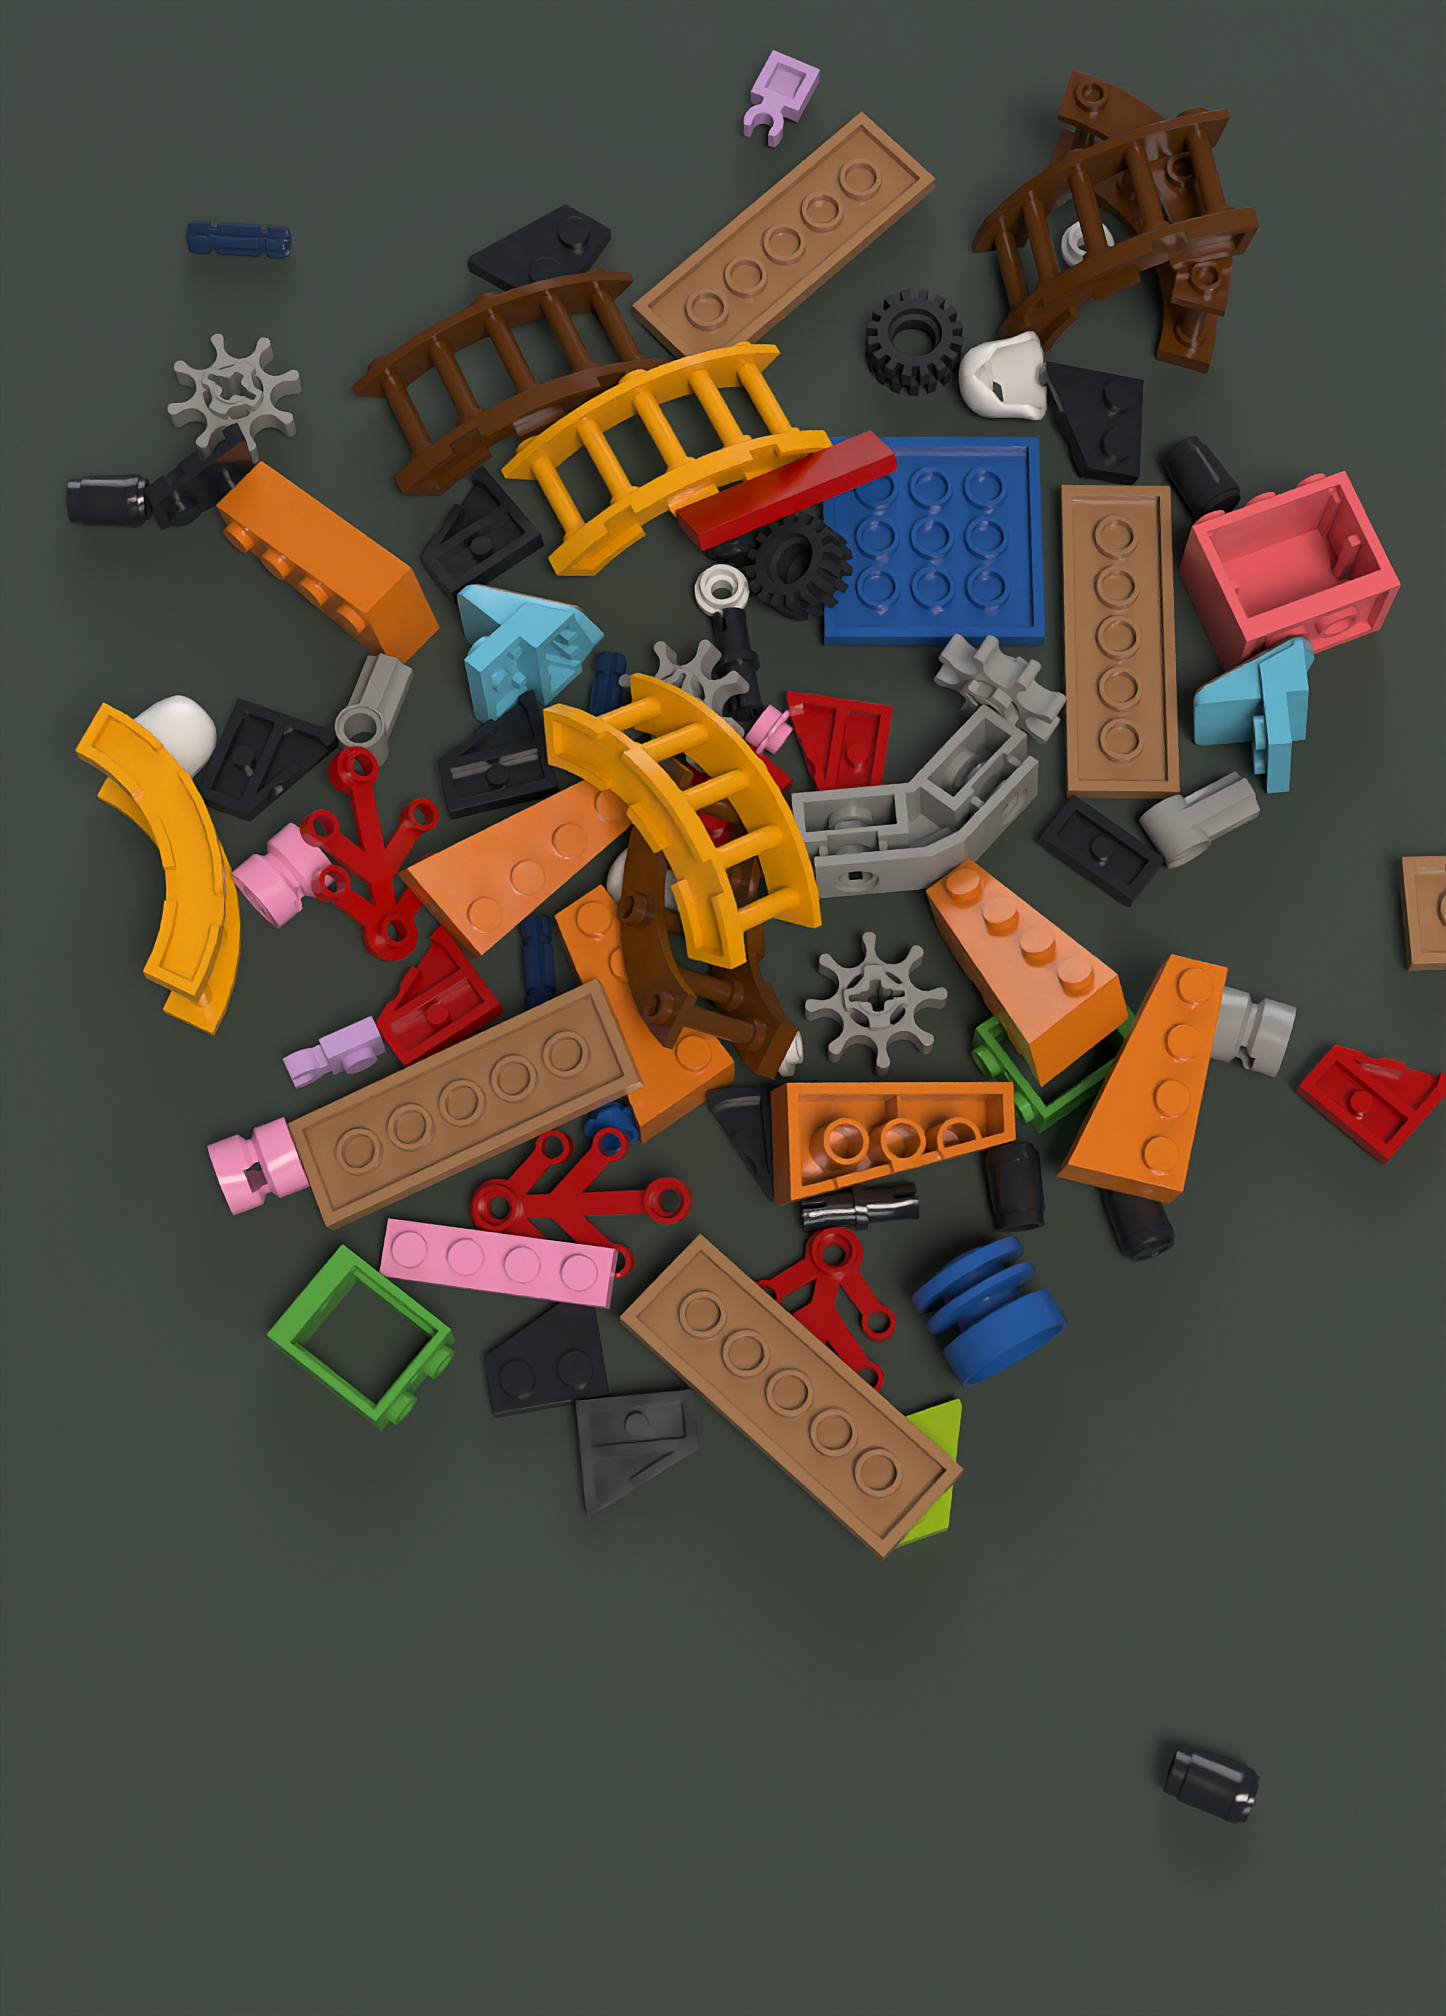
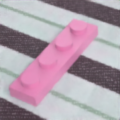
(499, 1263)

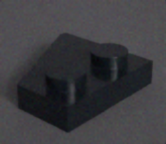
(1100, 419)
(199, 482)
(261, 759)
(549, 1363)

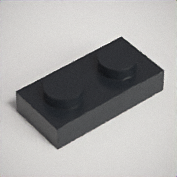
(1101, 851)

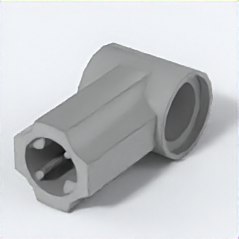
(374, 705)
(1187, 825)

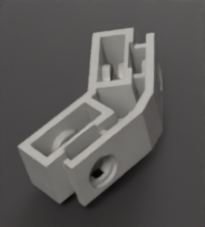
(922, 828)

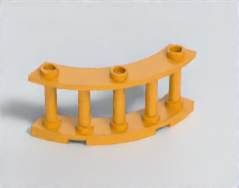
(687, 480)
(667, 816)
(201, 916)

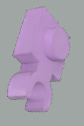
(778, 93)
(346, 1049)

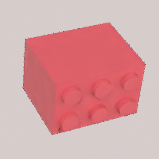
(1288, 569)

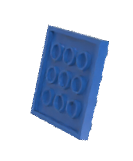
(943, 546)

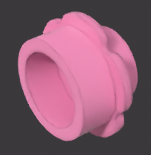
(769, 731)

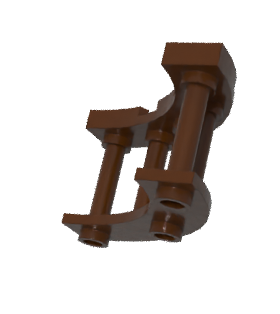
(1117, 267)
(1188, 295)
(534, 404)
(668, 992)

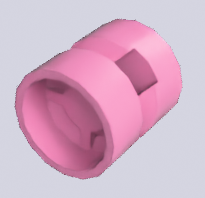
(281, 876)
(279, 1159)

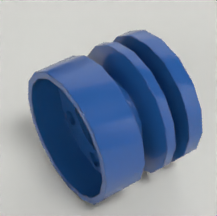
(985, 1305)

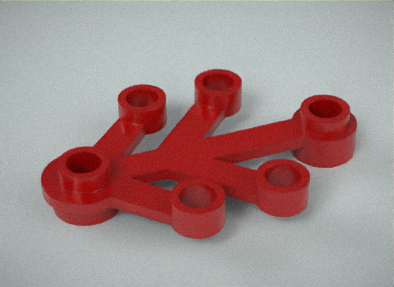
(372, 861)
(569, 1202)
(820, 1315)

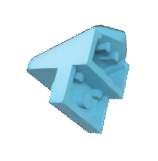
(521, 646)
(1260, 703)

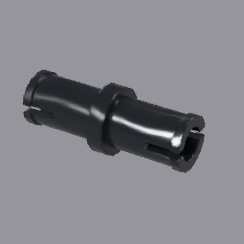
(738, 656)
(860, 1207)

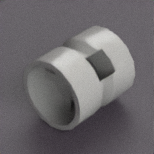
(1252, 1031)

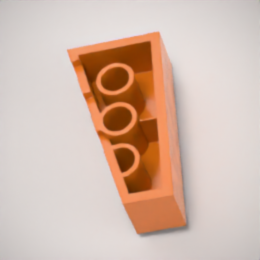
(329, 563)
(510, 868)
(1030, 973)
(673, 1078)
(1151, 1097)
(872, 1130)

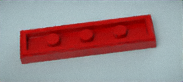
(786, 490)

